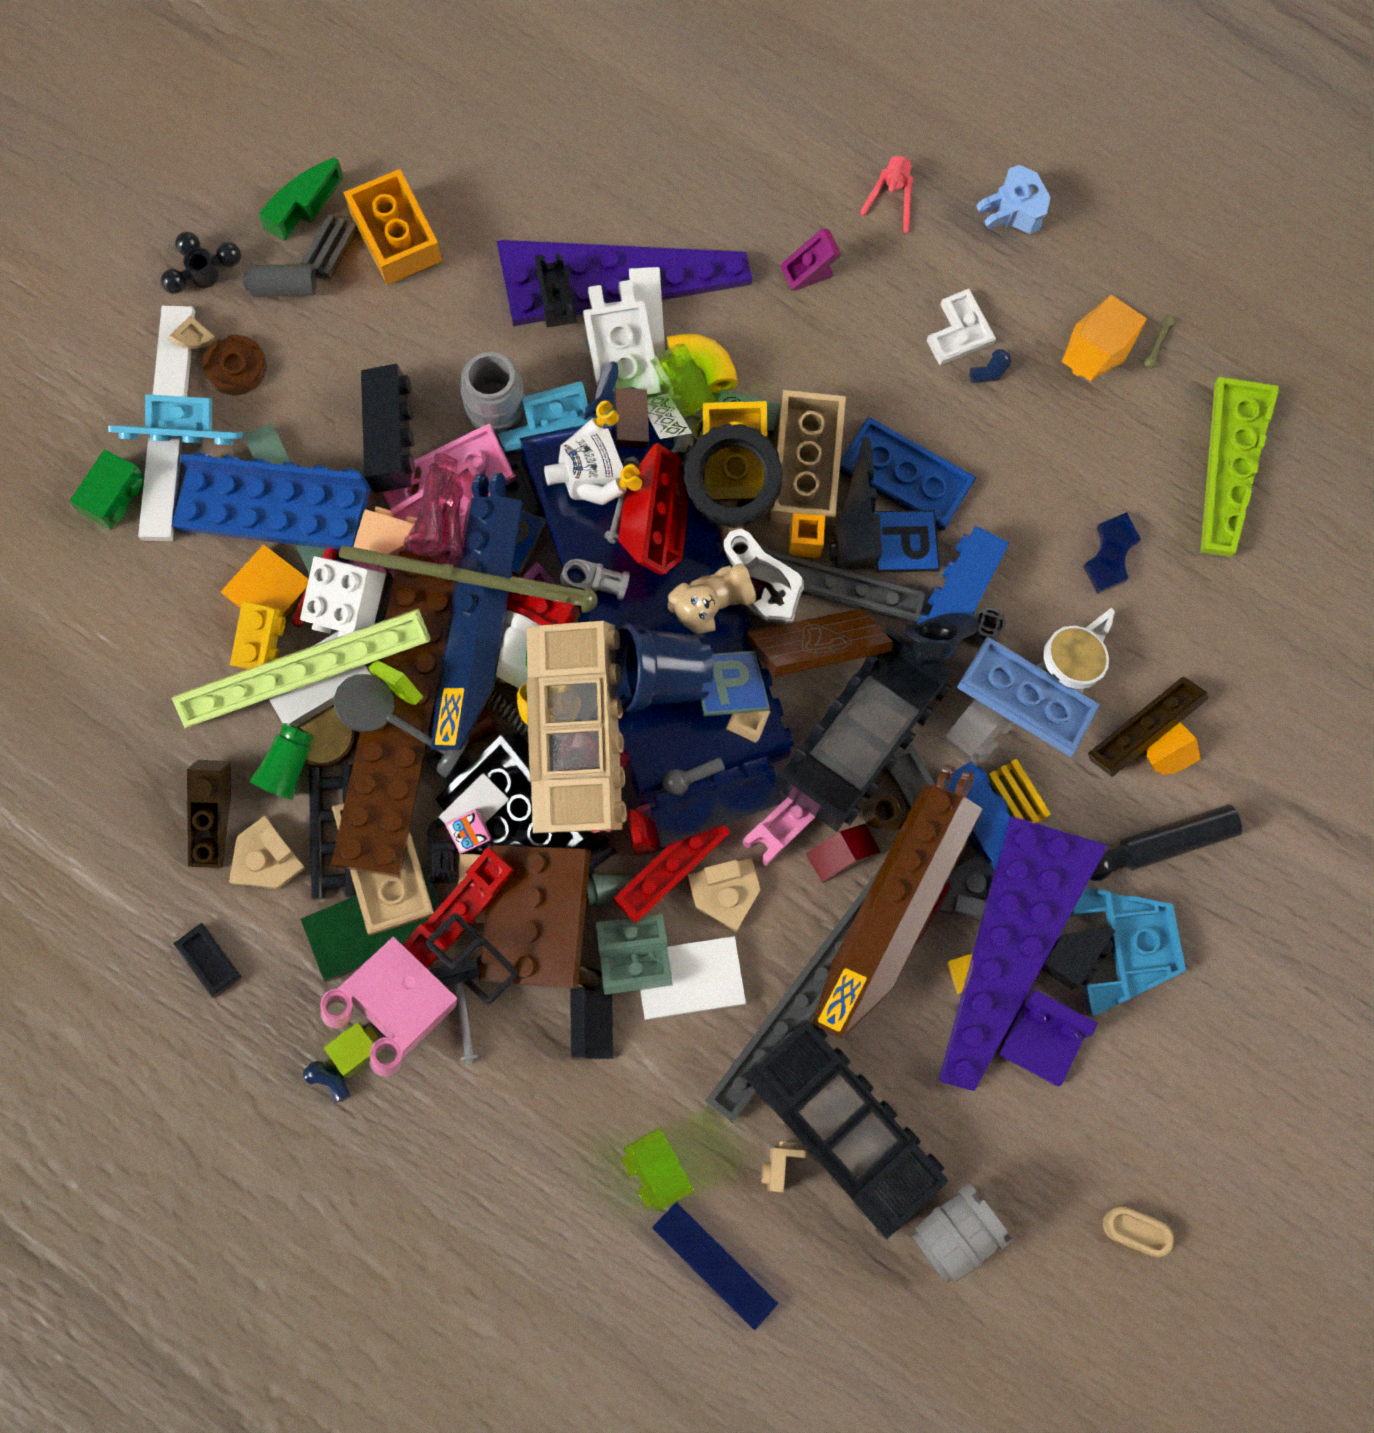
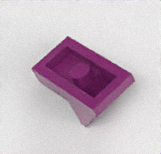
(811, 261)

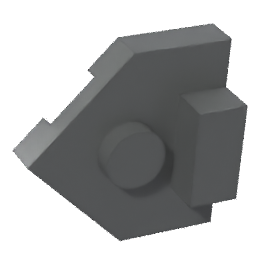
(969, 889)

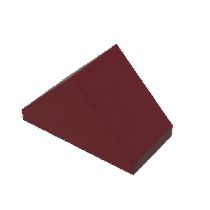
(843, 852)

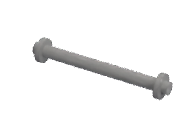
(613, 534)
(464, 1023)

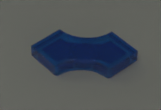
(1108, 566)

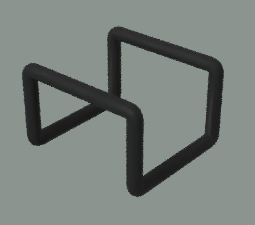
(478, 940)

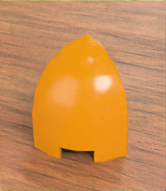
(1174, 751)

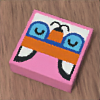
(468, 831)

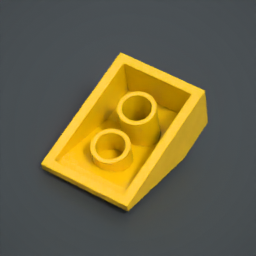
(734, 470)

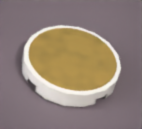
(1076, 657)

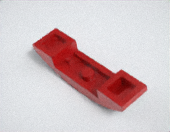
(468, 900)

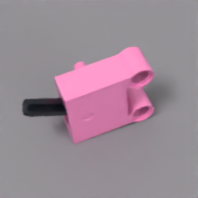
(398, 999)

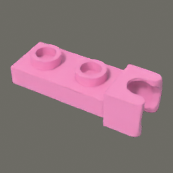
(779, 829)

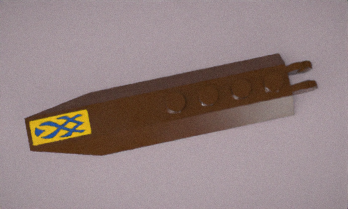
(898, 903)

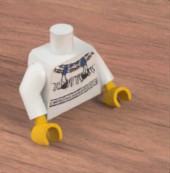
(592, 464)

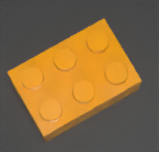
(393, 226)

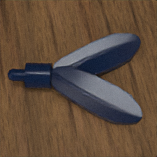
(604, 389)

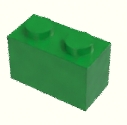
(108, 489)

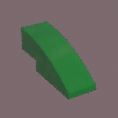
(301, 198)

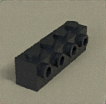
(387, 428)

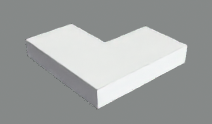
(967, 331)

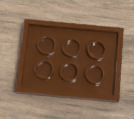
(538, 917)

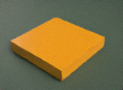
(267, 582)

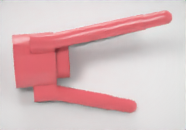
(896, 177)

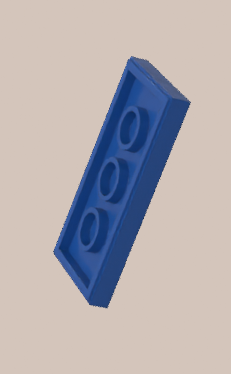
(910, 473)

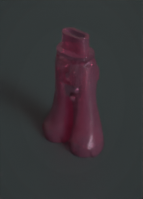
(438, 520)

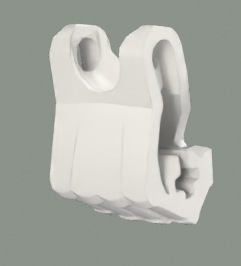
(761, 566)
(513, 649)

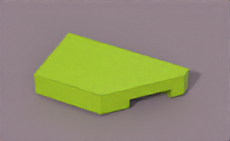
(397, 682)

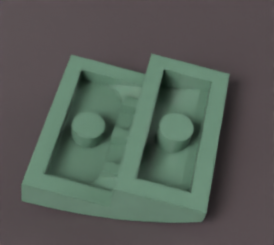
(633, 954)

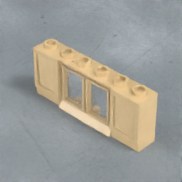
(574, 727)

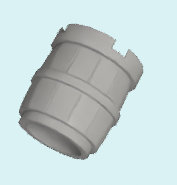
(492, 391)
(961, 1235)

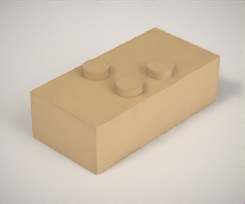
(809, 454)

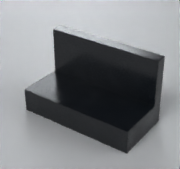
(591, 1024)

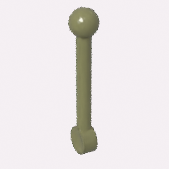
(1167, 323)

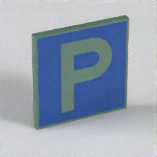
(735, 685)

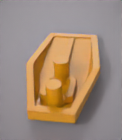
(1103, 338)

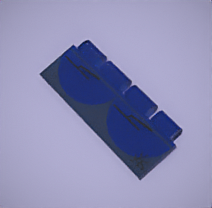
(712, 806)

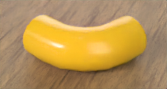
(711, 358)

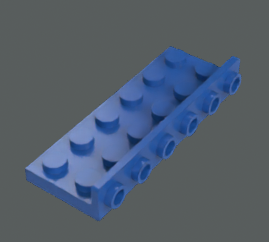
(271, 501)

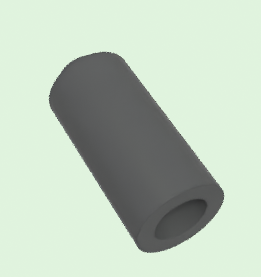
(280, 280)

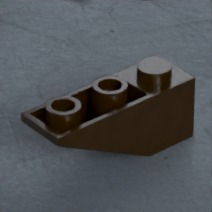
(208, 812)

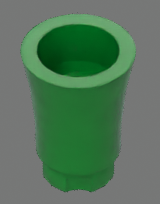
(284, 762)

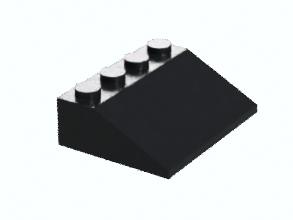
(512, 825)

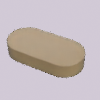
(1138, 1231)

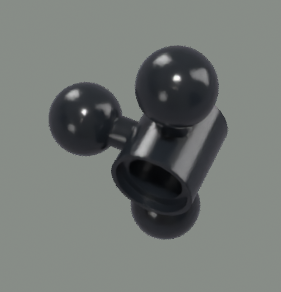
(194, 257)

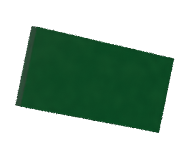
(341, 937)

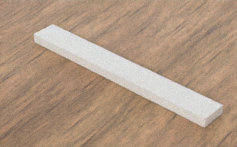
(164, 457)

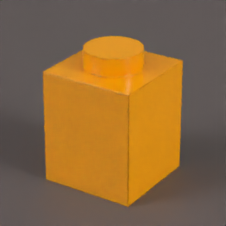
(806, 535)

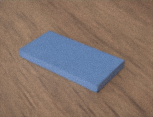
(1028, 696)

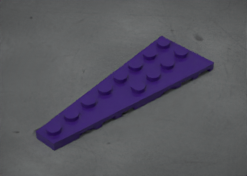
(588, 265)
(1026, 909)

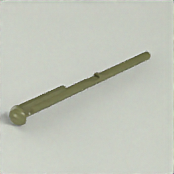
(586, 598)

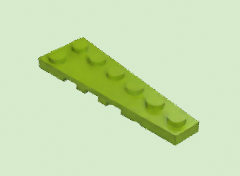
(1236, 441)

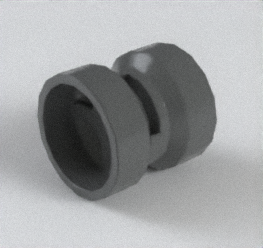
(988, 629)

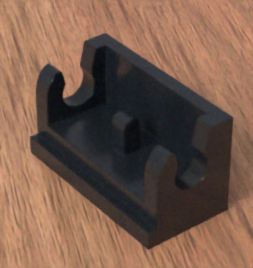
(555, 291)

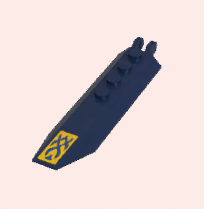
(476, 613)

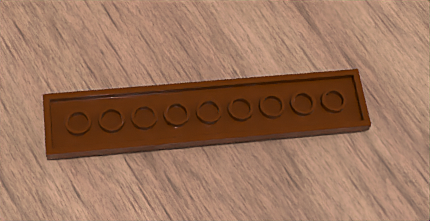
(390, 760)

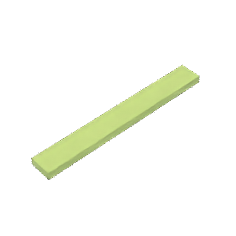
(301, 668)

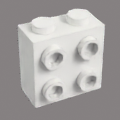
(341, 596)

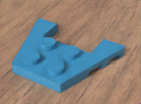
(1144, 946)

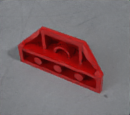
(657, 513)

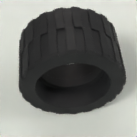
(720, 438)

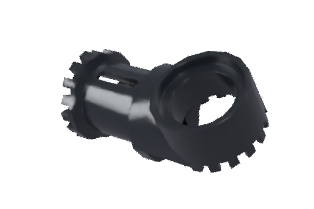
(438, 852)

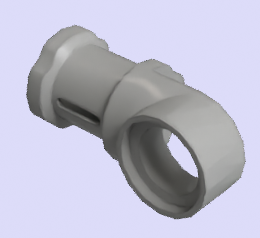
(596, 578)

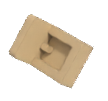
(774, 1171)

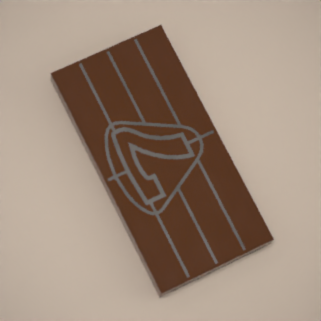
(818, 642)

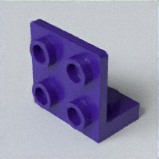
(1046, 1037)

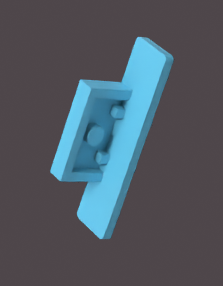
(549, 412)
(177, 417)

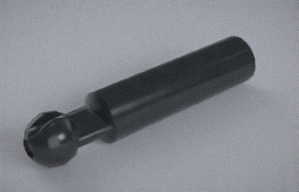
(1170, 841)

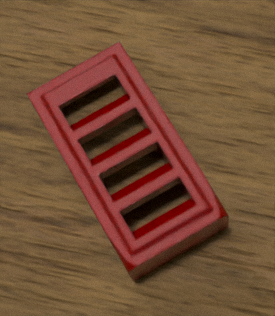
(642, 833)

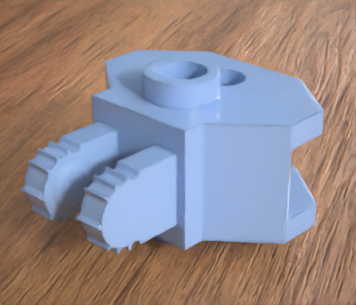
(1017, 202)

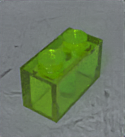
(682, 379)
(657, 1170)

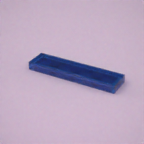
(715, 1266)

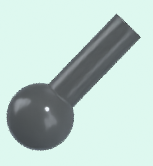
(677, 781)

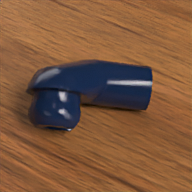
(994, 370)
(327, 1075)

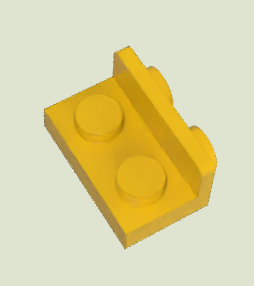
(257, 635)

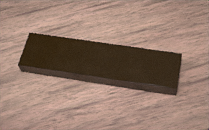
(1148, 726)

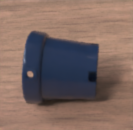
(661, 667)

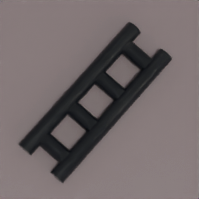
(318, 847)

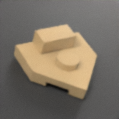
(263, 858)
(725, 891)

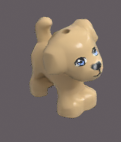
(703, 598)

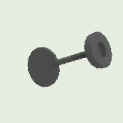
(368, 704)

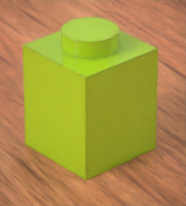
(352, 1049)

